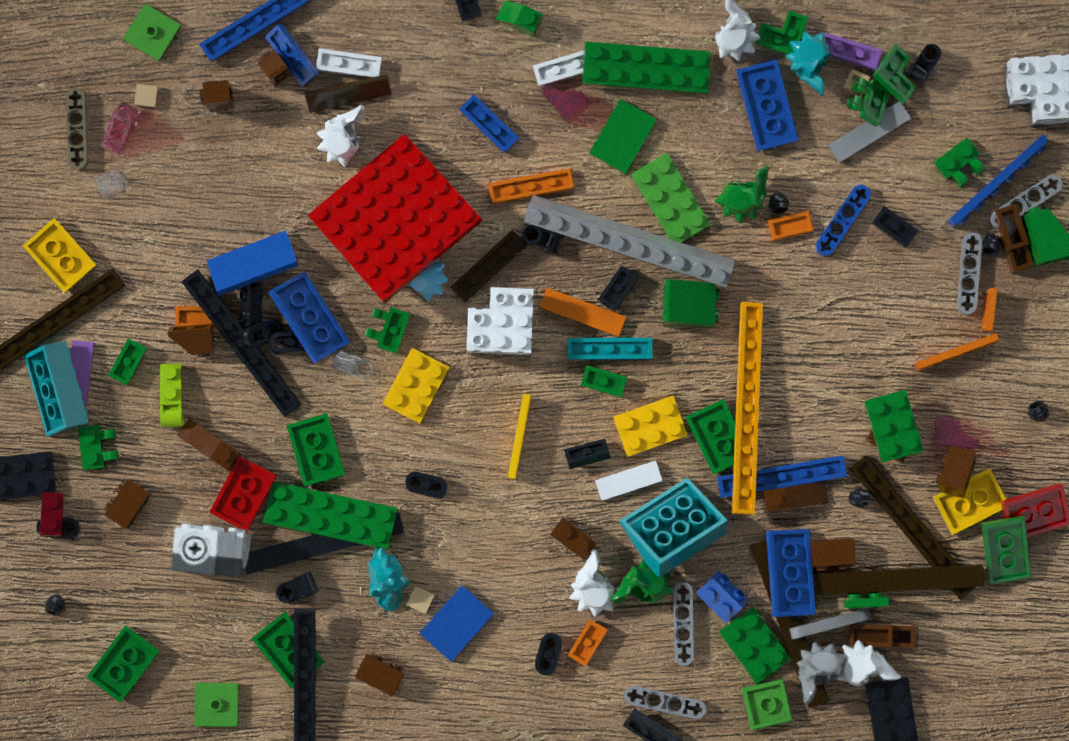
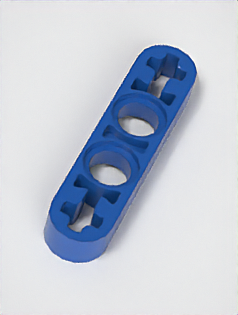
(845, 222)

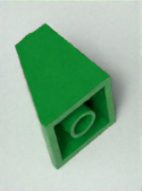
(1046, 237)
(690, 303)

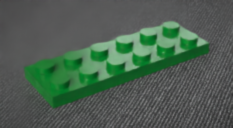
(646, 67)
(330, 515)

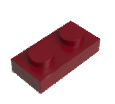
(52, 514)

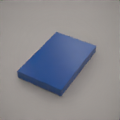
(456, 623)

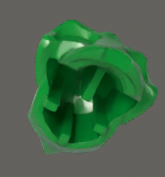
(744, 198)
(643, 584)

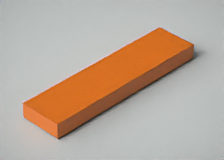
(531, 185)
(582, 312)
(958, 351)

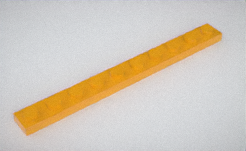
(747, 408)

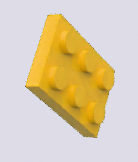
(59, 255)
(416, 385)
(650, 426)
(980, 502)

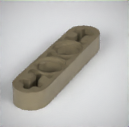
(73, 129)

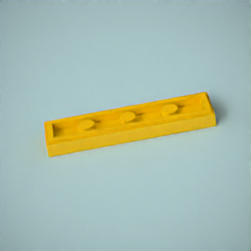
(519, 437)

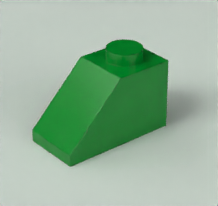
(520, 17)

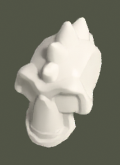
(737, 33)
(340, 136)
(591, 588)
(863, 663)

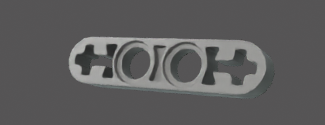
(1024, 198)
(973, 274)
(683, 623)
(830, 623)
(664, 703)

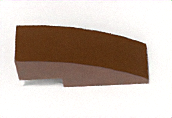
(1014, 239)
(884, 635)

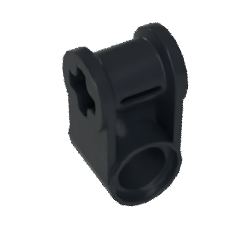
(922, 66)
(544, 239)
(301, 587)

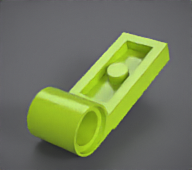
(171, 396)

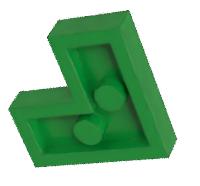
(779, 39)
(890, 74)

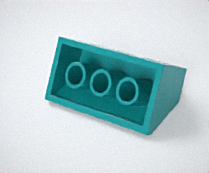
(56, 388)

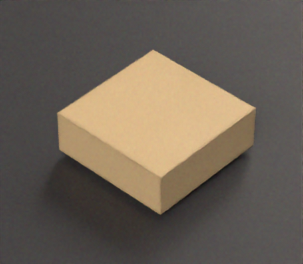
(854, 76)
(146, 96)
(420, 599)

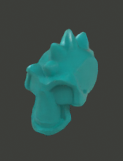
(809, 58)
(386, 580)

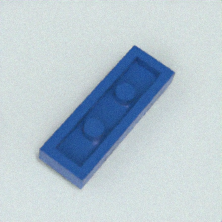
(292, 54)
(489, 124)

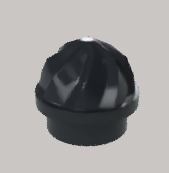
(778, 203)
(991, 244)
(1038, 411)
(859, 497)
(55, 605)

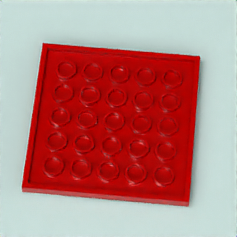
(395, 218)

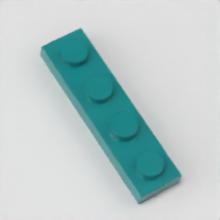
(609, 348)

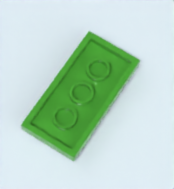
(670, 199)

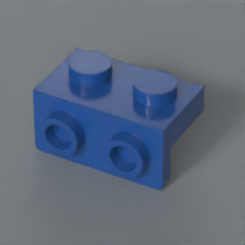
(722, 596)

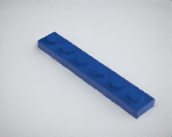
(249, 26)
(1005, 176)
(790, 475)

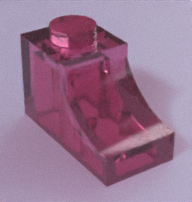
(568, 103)
(120, 127)
(949, 434)

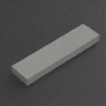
(867, 133)

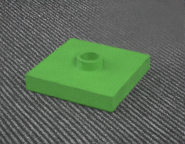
(152, 32)
(216, 704)
(767, 704)

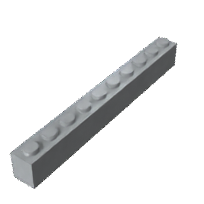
(629, 241)

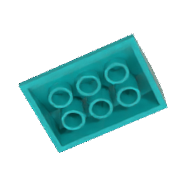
(674, 527)

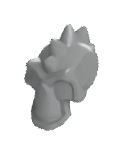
(818, 668)

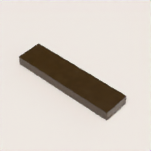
(348, 93)
(488, 266)

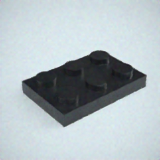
(27, 475)
(891, 710)

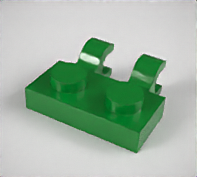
(874, 102)
(957, 158)
(392, 331)
(92, 448)
(876, 599)

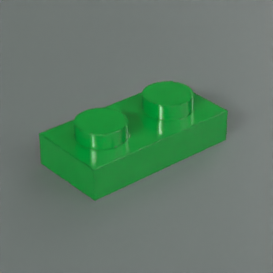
(127, 361)
(603, 381)

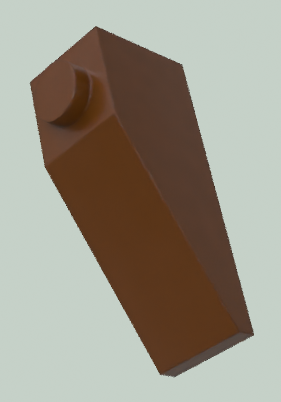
(209, 444)
(794, 496)

